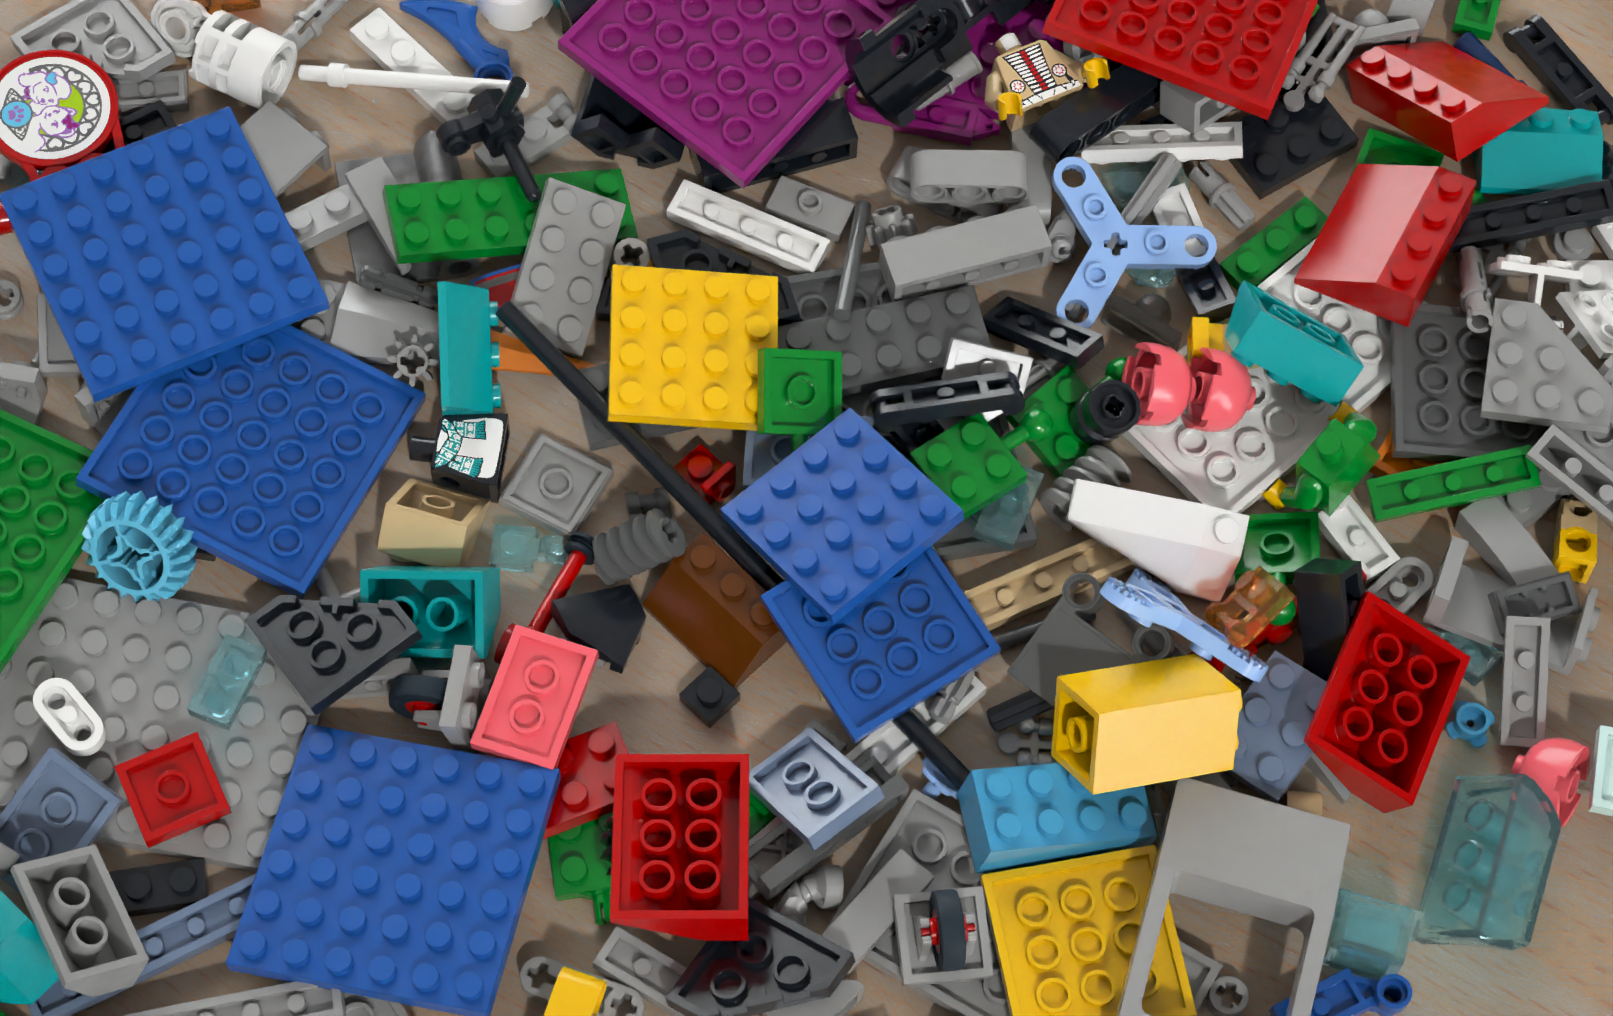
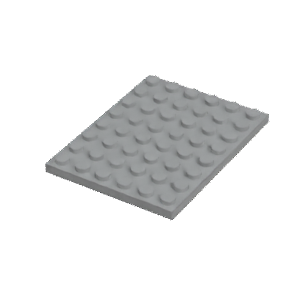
(139, 676)

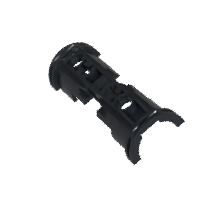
(905, 82)

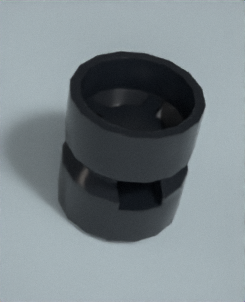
(1105, 413)

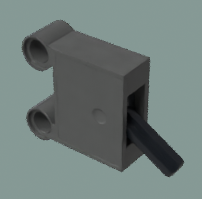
(1064, 647)

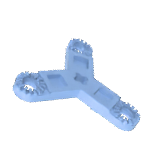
(1100, 221)
(1153, 603)

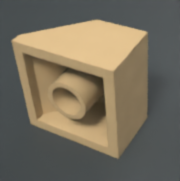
(431, 524)

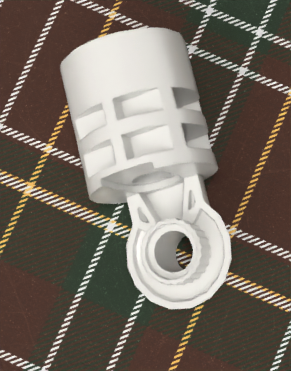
(227, 51)

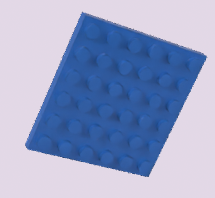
(162, 253)
(259, 450)
(395, 871)

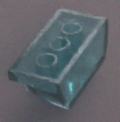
(1490, 863)

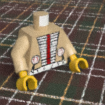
(1035, 80)

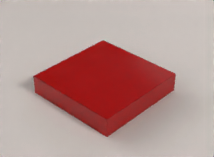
(172, 789)

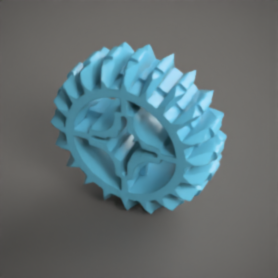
(143, 539)

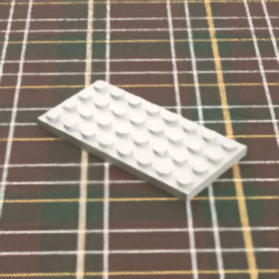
(1243, 462)

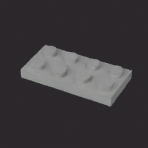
(566, 263)

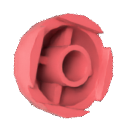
(1161, 383)
(1221, 394)
(1557, 769)

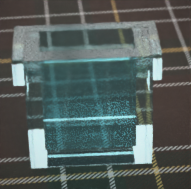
(1370, 935)

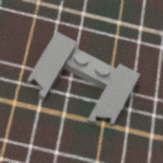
(346, 208)
(1500, 535)

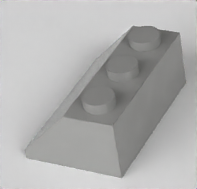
(82, 921)

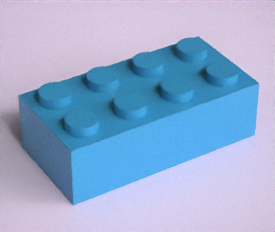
(1047, 816)

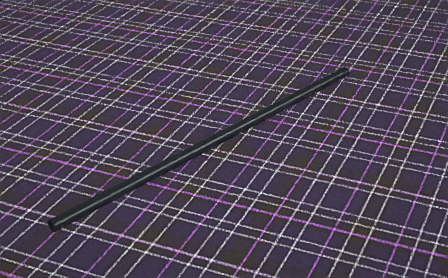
(697, 507)

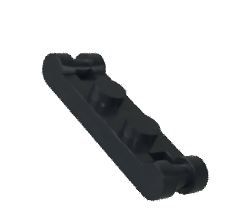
(1559, 68)
(946, 399)

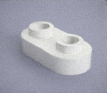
(71, 718)

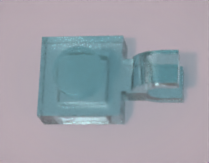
(519, 547)

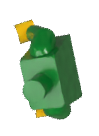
(1330, 464)

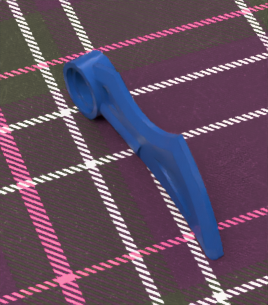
(458, 26)

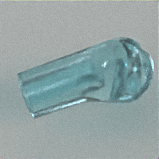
(1152, 277)

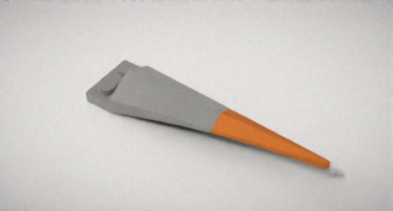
(371, 322)

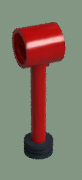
(580, 552)

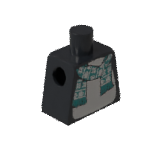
(467, 453)

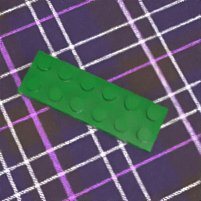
(481, 214)

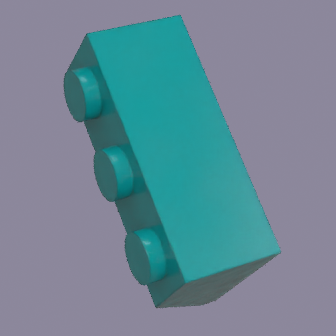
(1542, 153)
(1291, 346)
(467, 350)
(443, 602)

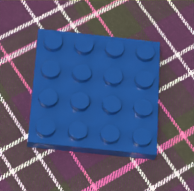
(842, 515)
(888, 649)

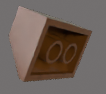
(715, 611)

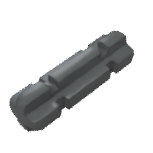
(398, 287)

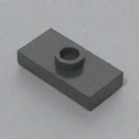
(1543, 598)

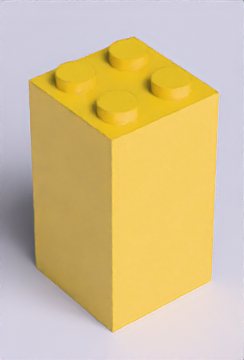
(1145, 723)

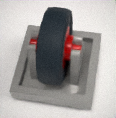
(446, 698)
(942, 936)

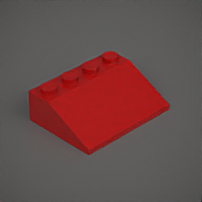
(1440, 95)
(1388, 238)
(1385, 705)
(682, 844)

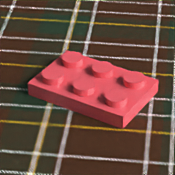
(534, 698)

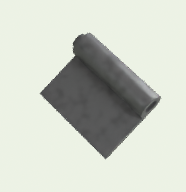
(426, 164)

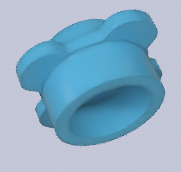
(1472, 712)

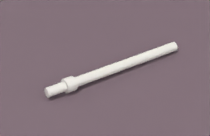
(341, 76)

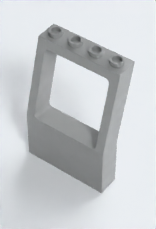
(1248, 860)

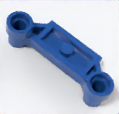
(1355, 995)

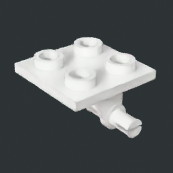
(1520, 267)
(1592, 319)

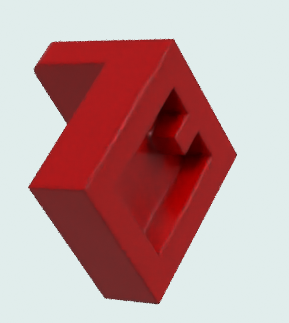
(708, 474)

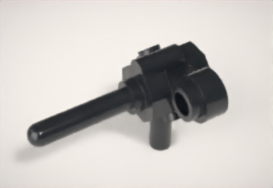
(500, 125)

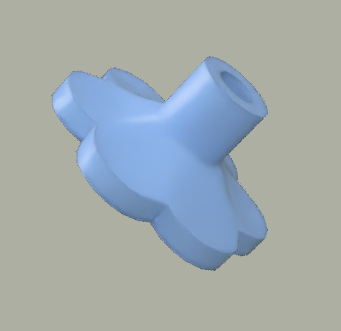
(938, 782)

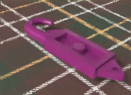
(941, 120)

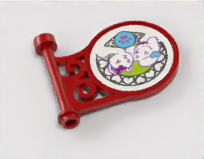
(55, 113)

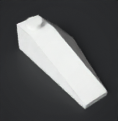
(1174, 539)

